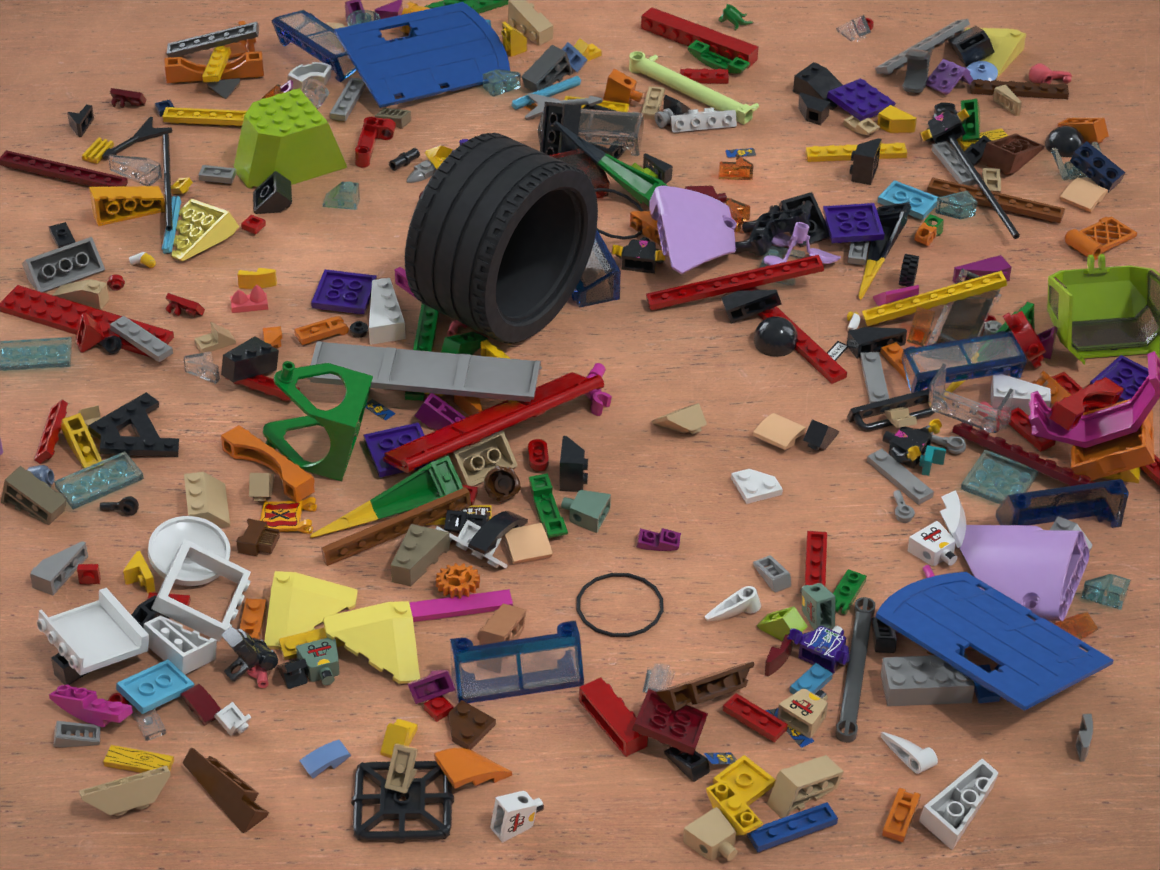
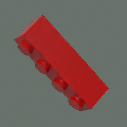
(612, 716)

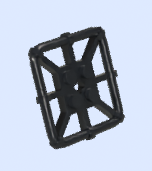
(394, 809)

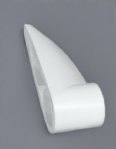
(741, 601)
(911, 754)

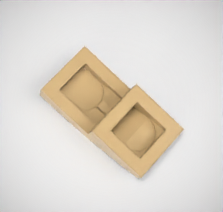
(863, 127)
(992, 179)
(900, 417)

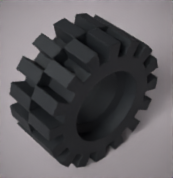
(908, 270)

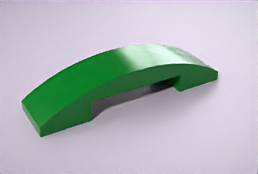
(701, 52)
(546, 506)

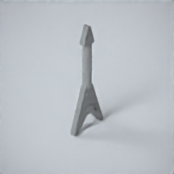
(540, 100)

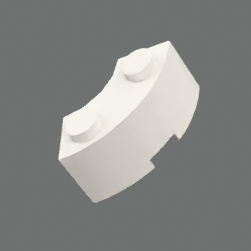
(316, 70)

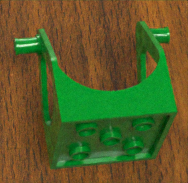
(340, 422)

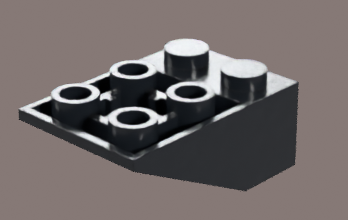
(972, 45)

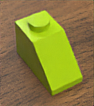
(781, 622)

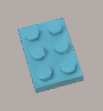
(920, 201)
(154, 686)

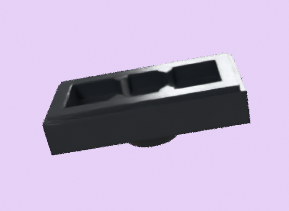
(61, 234)

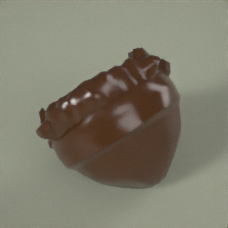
(501, 483)

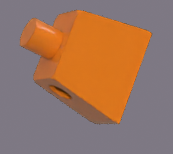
(621, 88)

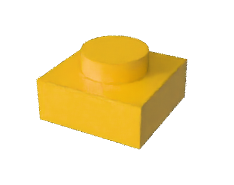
(181, 185)

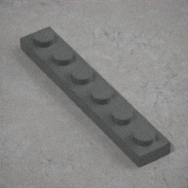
(213, 40)

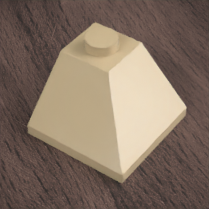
(683, 420)

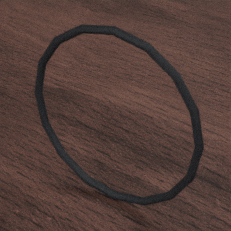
(631, 200)
(620, 634)

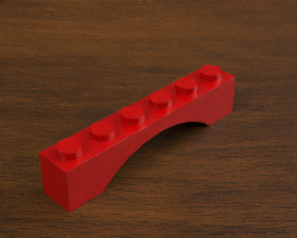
(1099, 394)

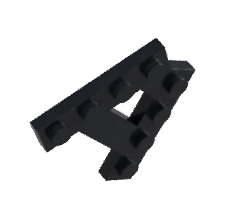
(147, 440)

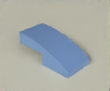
(576, 59)
(321, 758)

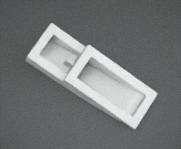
(954, 517)

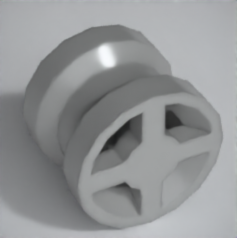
(664, 117)
(991, 327)

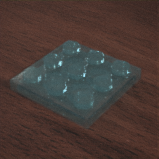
(997, 477)

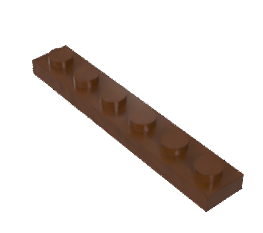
(1021, 89)

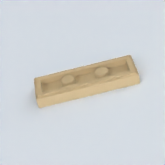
(652, 102)

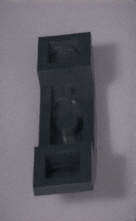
(493, 529)

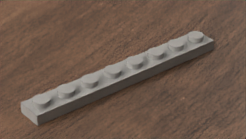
(929, 42)

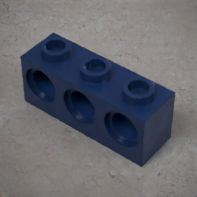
(1097, 166)

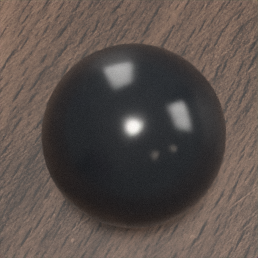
(1065, 139)
(775, 336)

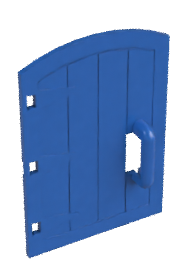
(443, 48)
(954, 613)

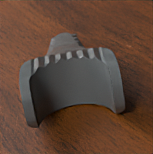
(917, 70)

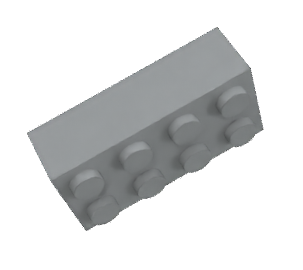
(924, 681)

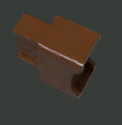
(257, 538)

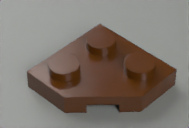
(469, 724)

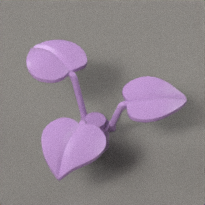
(799, 235)

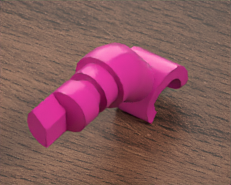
(598, 397)

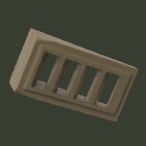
(399, 116)

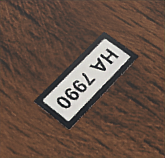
(837, 350)

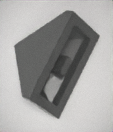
(224, 87)

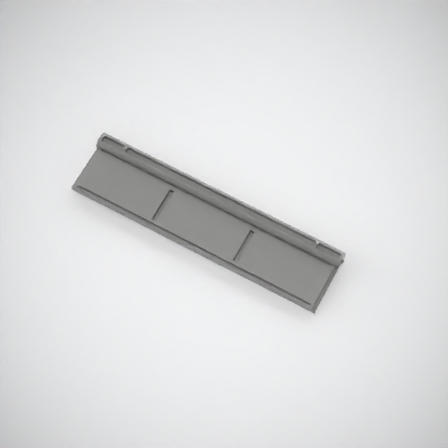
(432, 371)

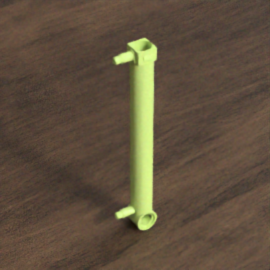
(640, 64)

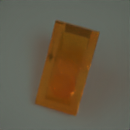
(736, 170)
(739, 211)
(921, 327)

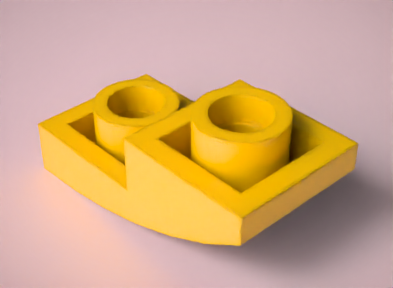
(263, 278)

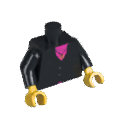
(945, 125)
(639, 255)
(911, 443)

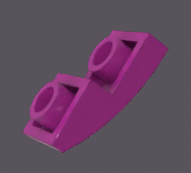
(663, 541)

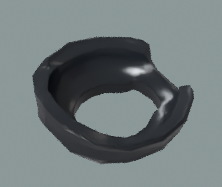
(944, 106)

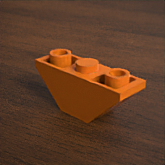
(643, 221)

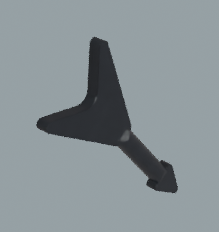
(145, 132)

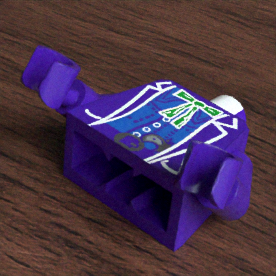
(822, 646)

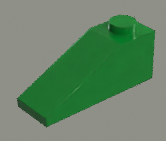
(973, 123)
(463, 343)

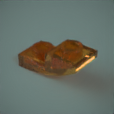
(1078, 625)

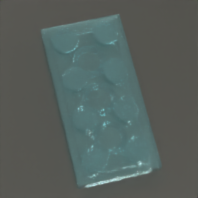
(35, 353)
(99, 480)

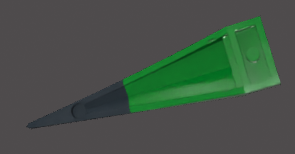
(633, 180)

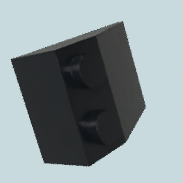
(816, 82)
(818, 229)

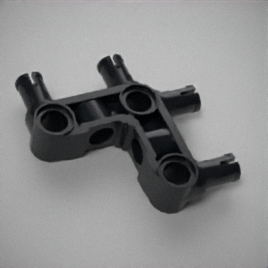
(769, 225)

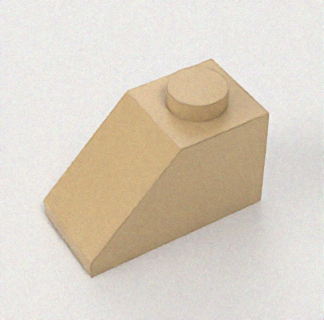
(260, 485)

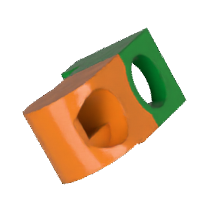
(927, 231)

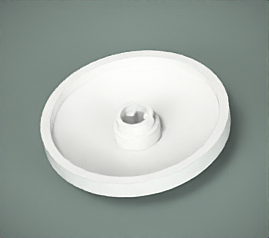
(169, 537)

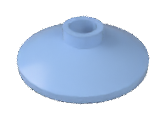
(983, 70)

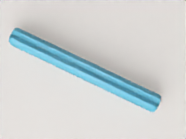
(548, 91)
(169, 236)

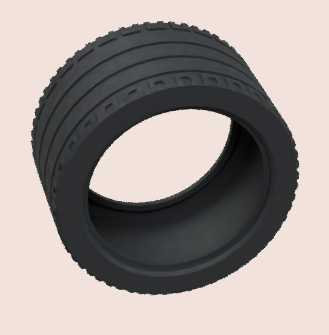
(501, 237)

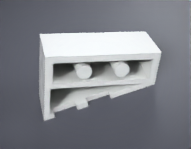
(1022, 392)
(183, 648)

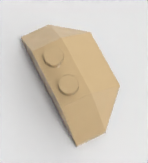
(127, 793)

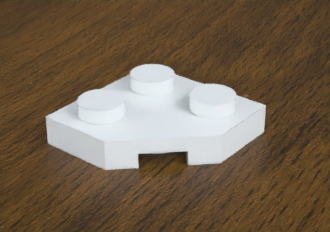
(756, 485)

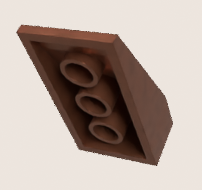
(1010, 153)

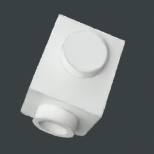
(233, 719)

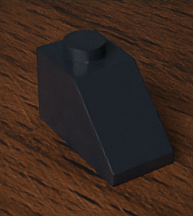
(819, 435)

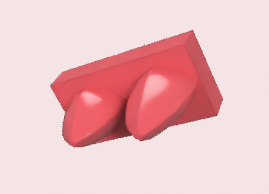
(252, 302)

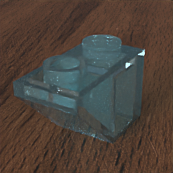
(501, 81)
(1107, 590)

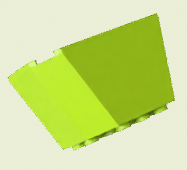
(286, 137)

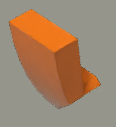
(273, 336)

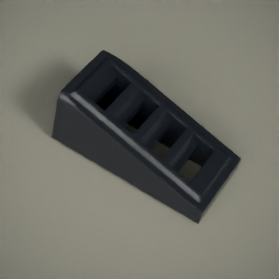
(660, 167)
(883, 637)
(693, 766)

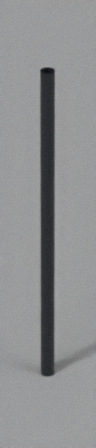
(167, 183)
(983, 187)

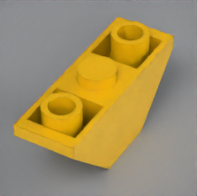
(733, 808)

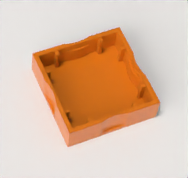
(1116, 454)

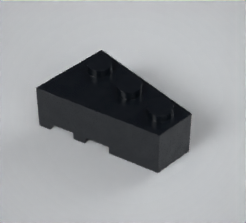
(249, 360)

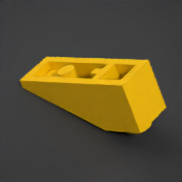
(80, 440)

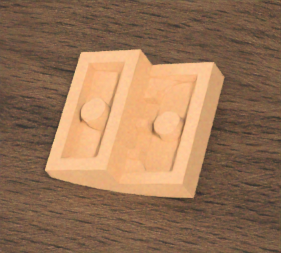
(1083, 194)
(779, 431)
(528, 543)

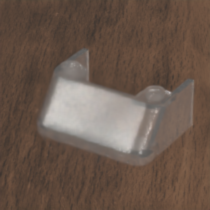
(966, 409)

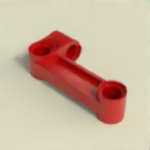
(372, 129)

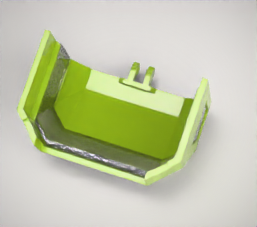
(1106, 309)

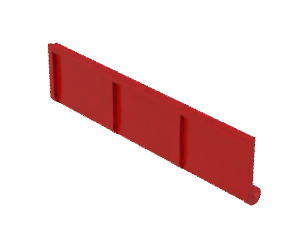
(489, 421)

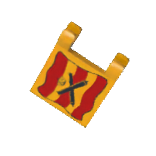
(287, 515)

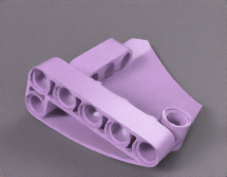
(691, 226)
(1028, 564)

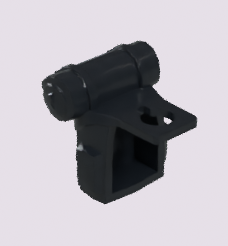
(250, 652)

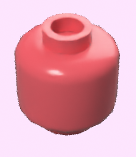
(1040, 74)

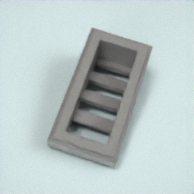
(774, 575)
(75, 728)

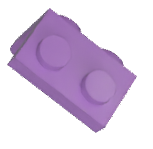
(947, 76)

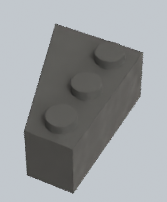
(547, 69)

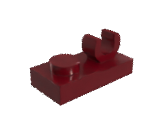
(123, 96)

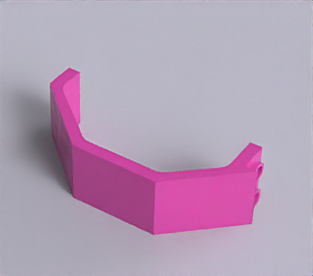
(1103, 424)

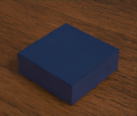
(160, 106)

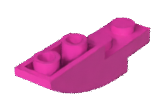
(86, 707)

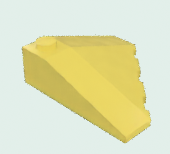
(1006, 45)
(201, 228)
(302, 603)
(382, 635)

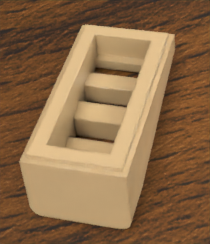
(1007, 99)

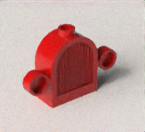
(1026, 337)

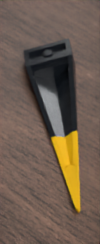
(893, 221)

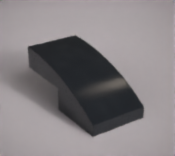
(975, 151)
(456, 520)

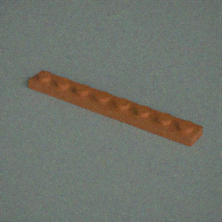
(1007, 202)
(395, 526)

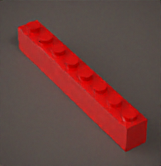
(687, 32)

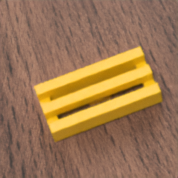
(95, 149)

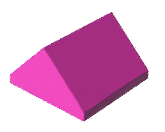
(895, 295)

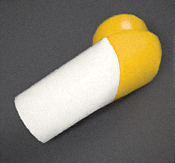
(144, 258)
(854, 319)

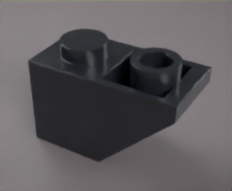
(813, 108)

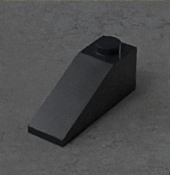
(748, 303)
(873, 338)

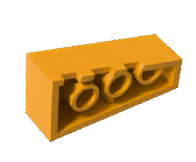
(125, 203)

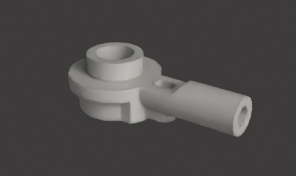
(954, 444)
(903, 512)

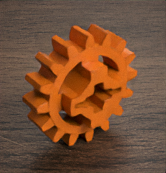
(458, 580)

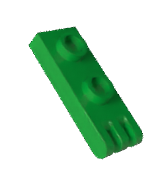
(848, 590)

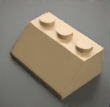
(477, 460)
(207, 498)

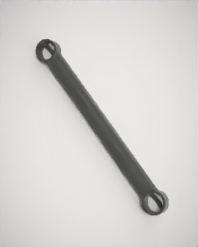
(855, 670)

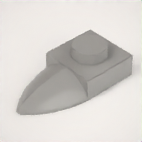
(421, 172)

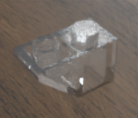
(658, 677)

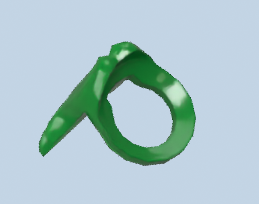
(734, 16)

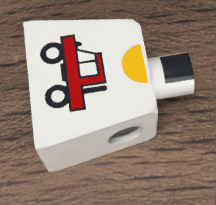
(933, 545)
(514, 814)

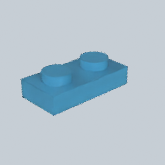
(812, 680)

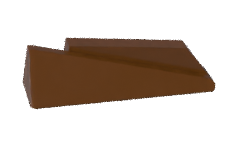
(706, 687)
(226, 789)

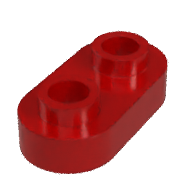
(538, 454)

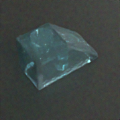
(344, 196)
(957, 205)

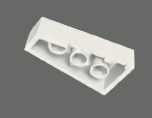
(386, 318)
(957, 804)

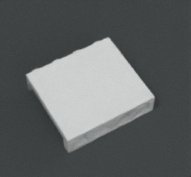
(95, 634)

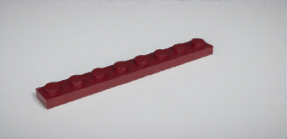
(60, 170)
(1017, 453)

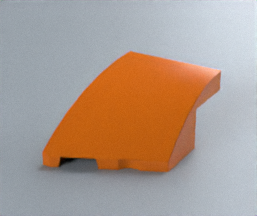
(468, 766)

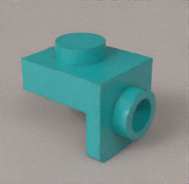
(932, 455)

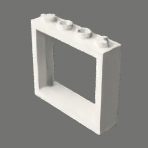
(188, 615)

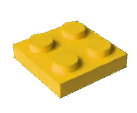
(746, 779)

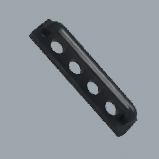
(858, 413)

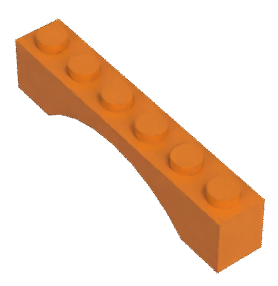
(182, 70)
(244, 445)

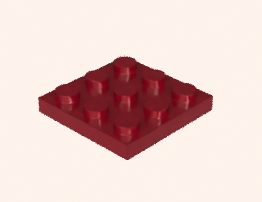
(675, 728)

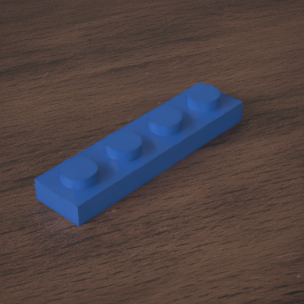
(792, 827)

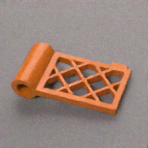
(1091, 244)

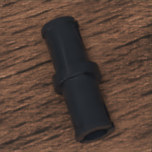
(404, 159)

